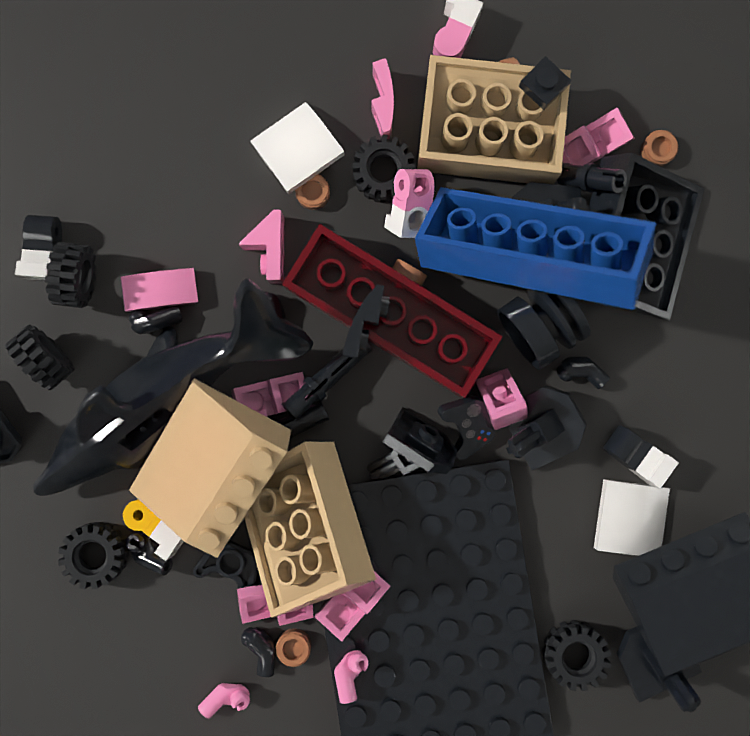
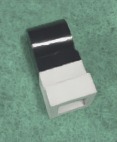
(39, 238)
(640, 457)

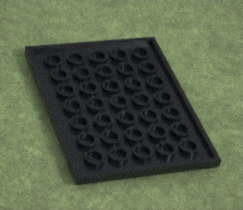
(457, 627)

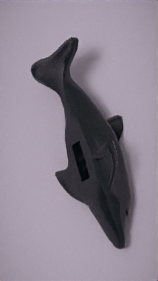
(126, 418)

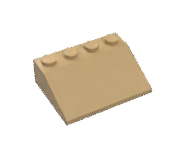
(487, 125)
(209, 466)
(307, 531)

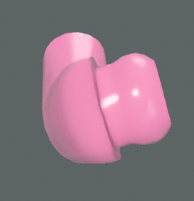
(346, 672)
(225, 694)

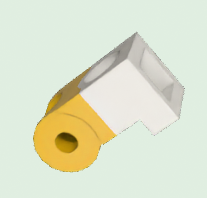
(141, 518)

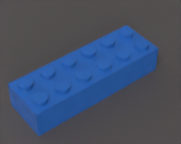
(537, 246)

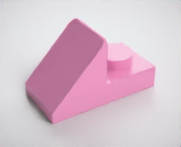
(270, 237)
(502, 399)

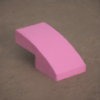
(384, 105)
(597, 139)
(159, 289)
(269, 395)
(254, 607)
(345, 610)

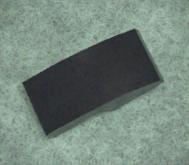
(371, 309)

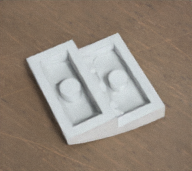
(297, 147)
(631, 517)

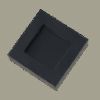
(544, 83)

